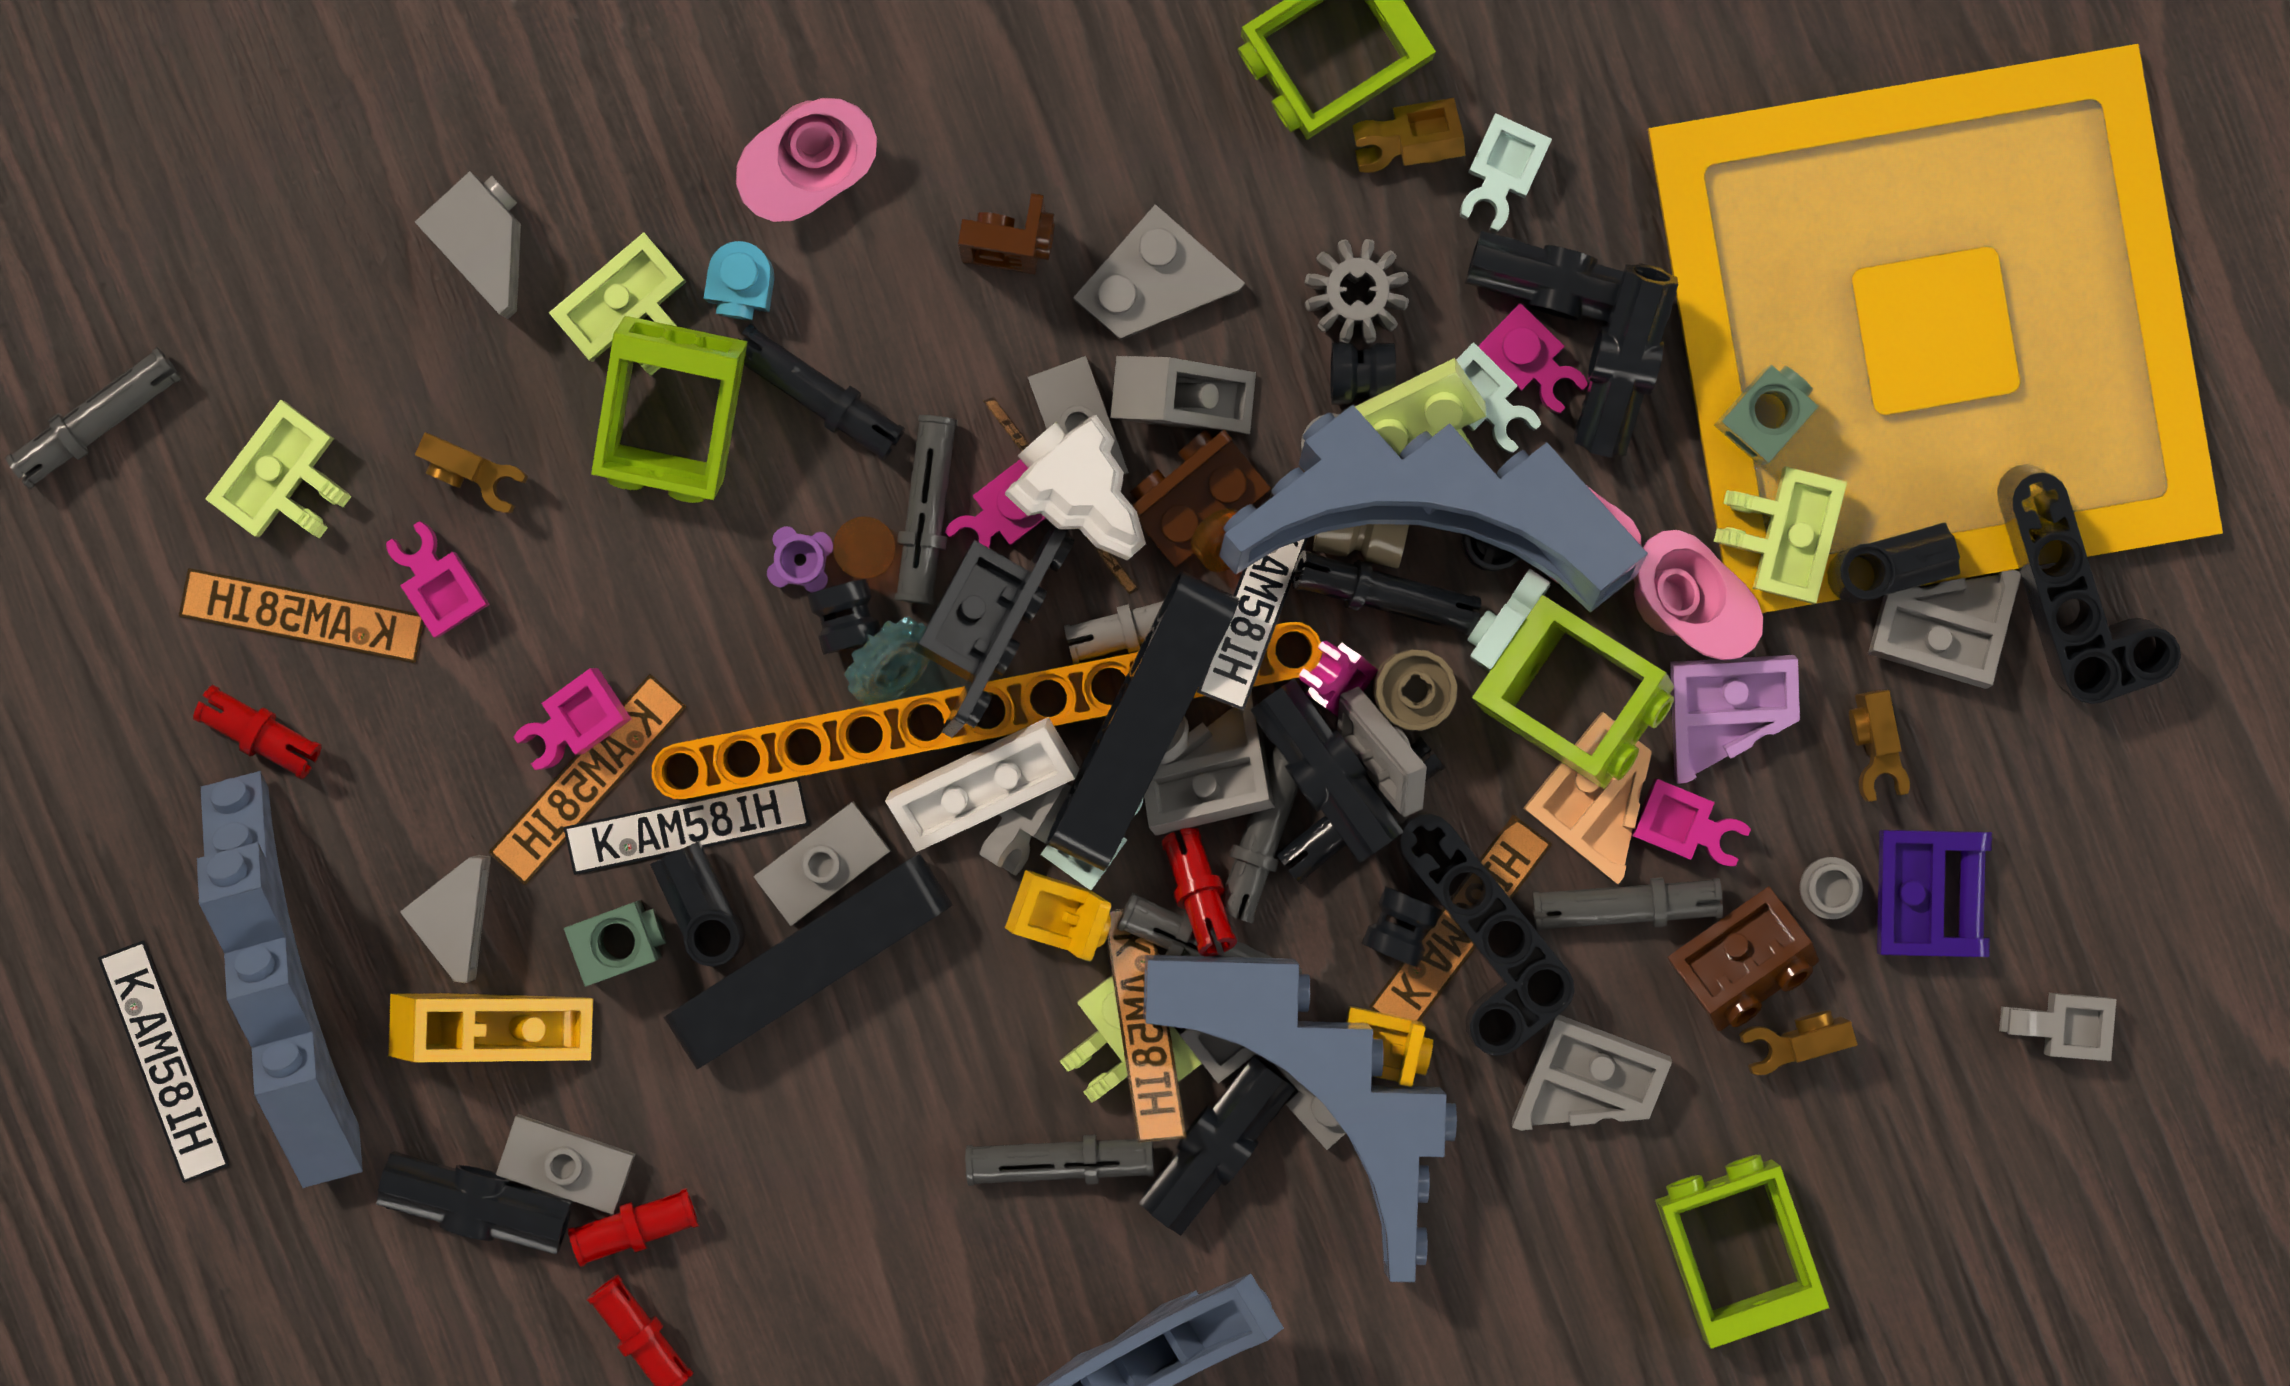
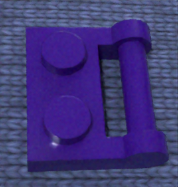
(1914, 893)

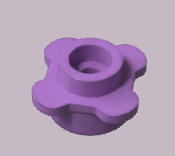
(784, 568)

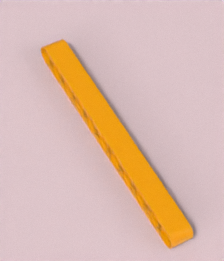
(894, 719)

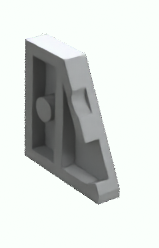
(1154, 278)
(1948, 627)
(1215, 777)
(1590, 1078)

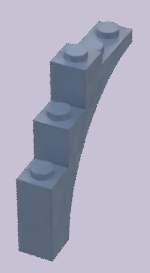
(1441, 483)
(267, 985)
(1389, 1126)
(1177, 1339)

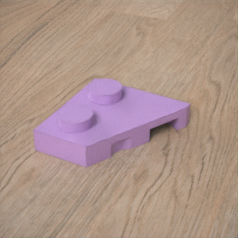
(1729, 706)

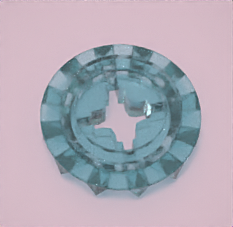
(887, 663)

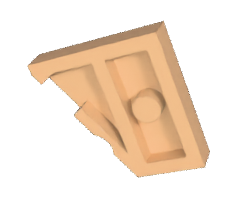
(1587, 816)

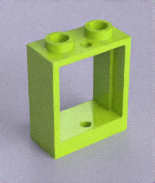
(1289, 105)
(680, 351)
(1525, 658)
(1762, 1310)

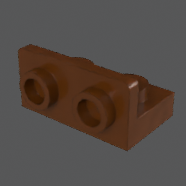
(997, 244)
(1209, 480)
(1745, 960)

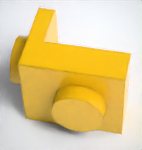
(1060, 915)
(1404, 1044)

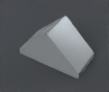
(452, 917)

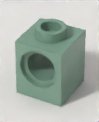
(1745, 430)
(589, 950)

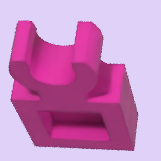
(1526, 353)
(998, 511)
(441, 588)
(1336, 673)
(580, 716)
(1680, 822)

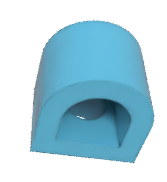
(739, 280)

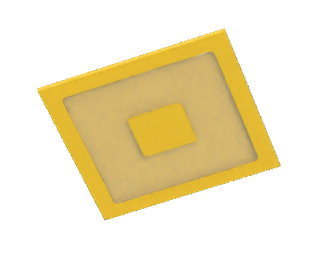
(1967, 293)

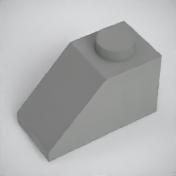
(479, 238)
(1182, 394)

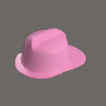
(805, 159)
(1697, 597)

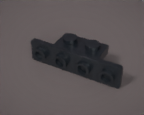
(979, 615)

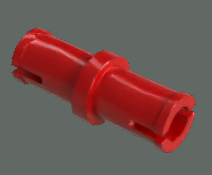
(257, 731)
(1199, 892)
(633, 1227)
(639, 1334)

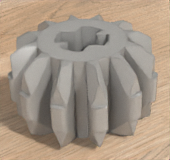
(1354, 270)

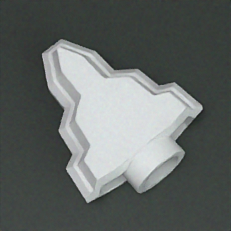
(1079, 487)

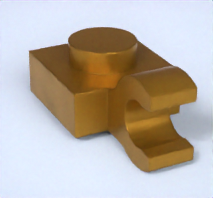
(1418, 132)
(454, 464)
(1876, 728)
(1815, 1036)

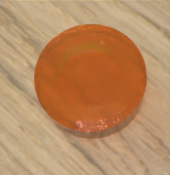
(1208, 540)
(864, 547)

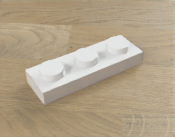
(982, 784)

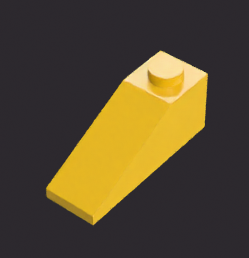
(489, 1027)

